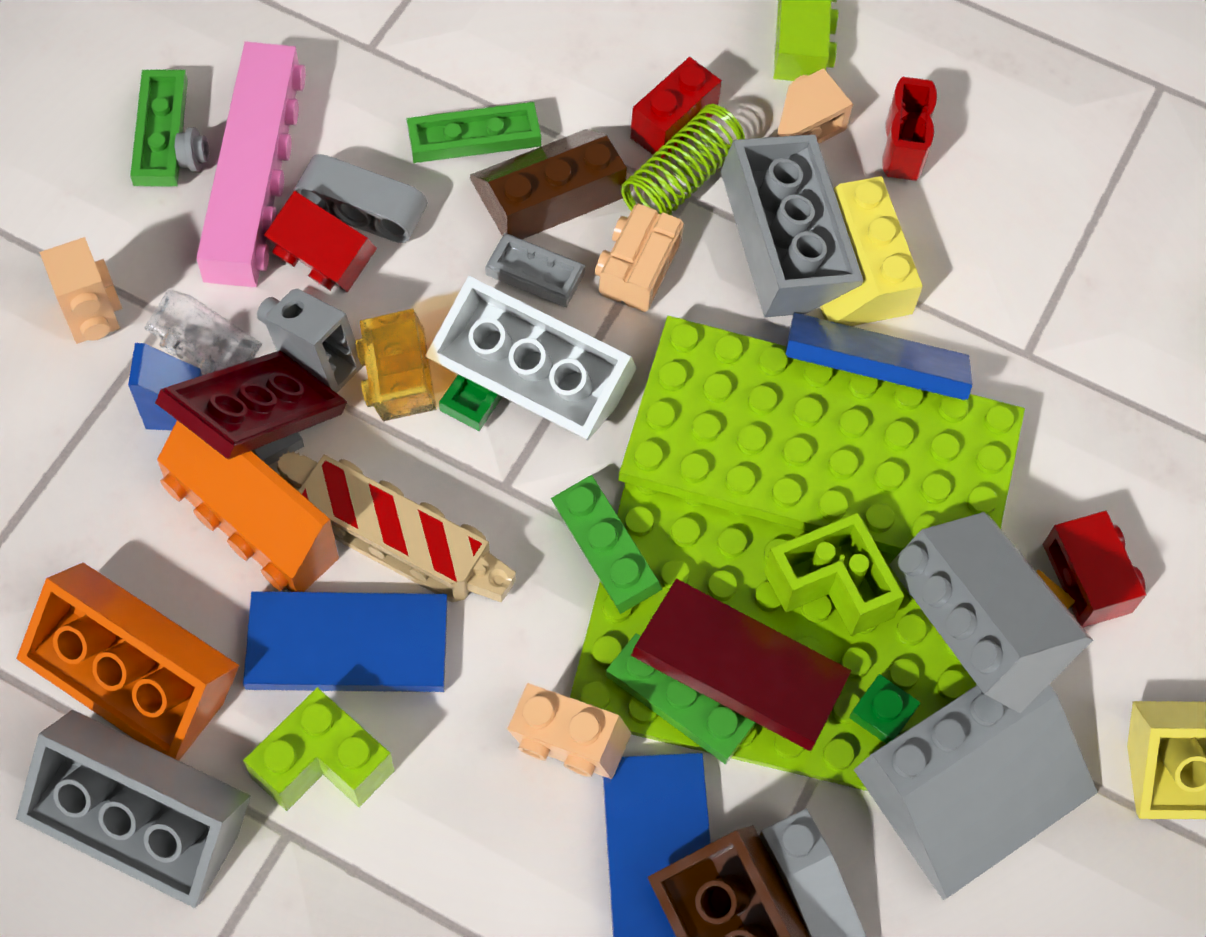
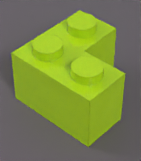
(837, 563)
(317, 742)

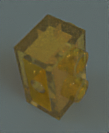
(396, 365)

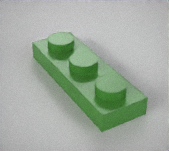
(157, 123)
(473, 132)
(606, 544)
(692, 713)

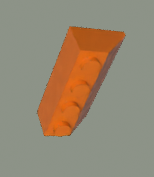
(252, 507)
(125, 660)

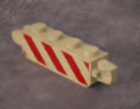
(397, 531)

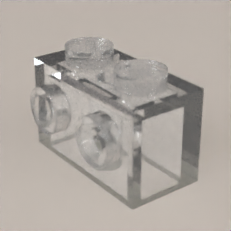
(199, 333)

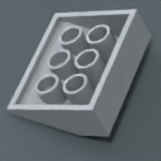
(977, 783)

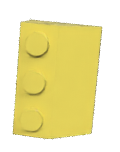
(883, 256)
(1168, 759)

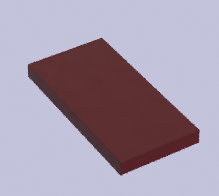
(251, 403)
(742, 664)

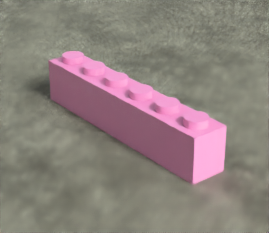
(250, 165)

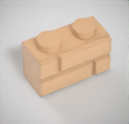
(640, 256)

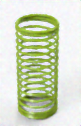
(710, 135)

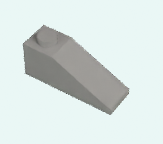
(811, 877)

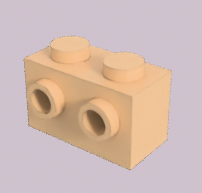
(82, 290)
(569, 731)

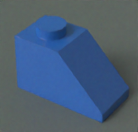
(150, 373)

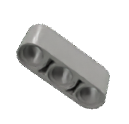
(362, 197)

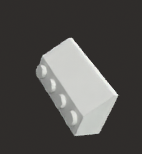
(531, 359)

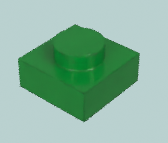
(468, 402)
(884, 709)

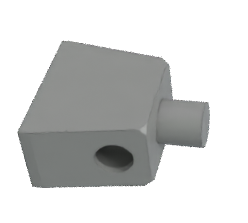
(312, 336)

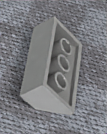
(789, 223)
(990, 608)
(131, 806)

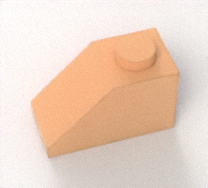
(815, 107)

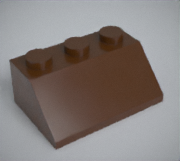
(552, 183)
(727, 891)

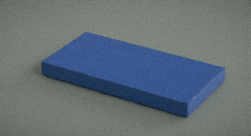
(879, 356)
(346, 642)
(651, 820)

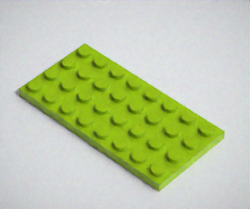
(814, 443)

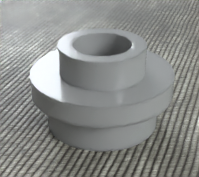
(191, 149)

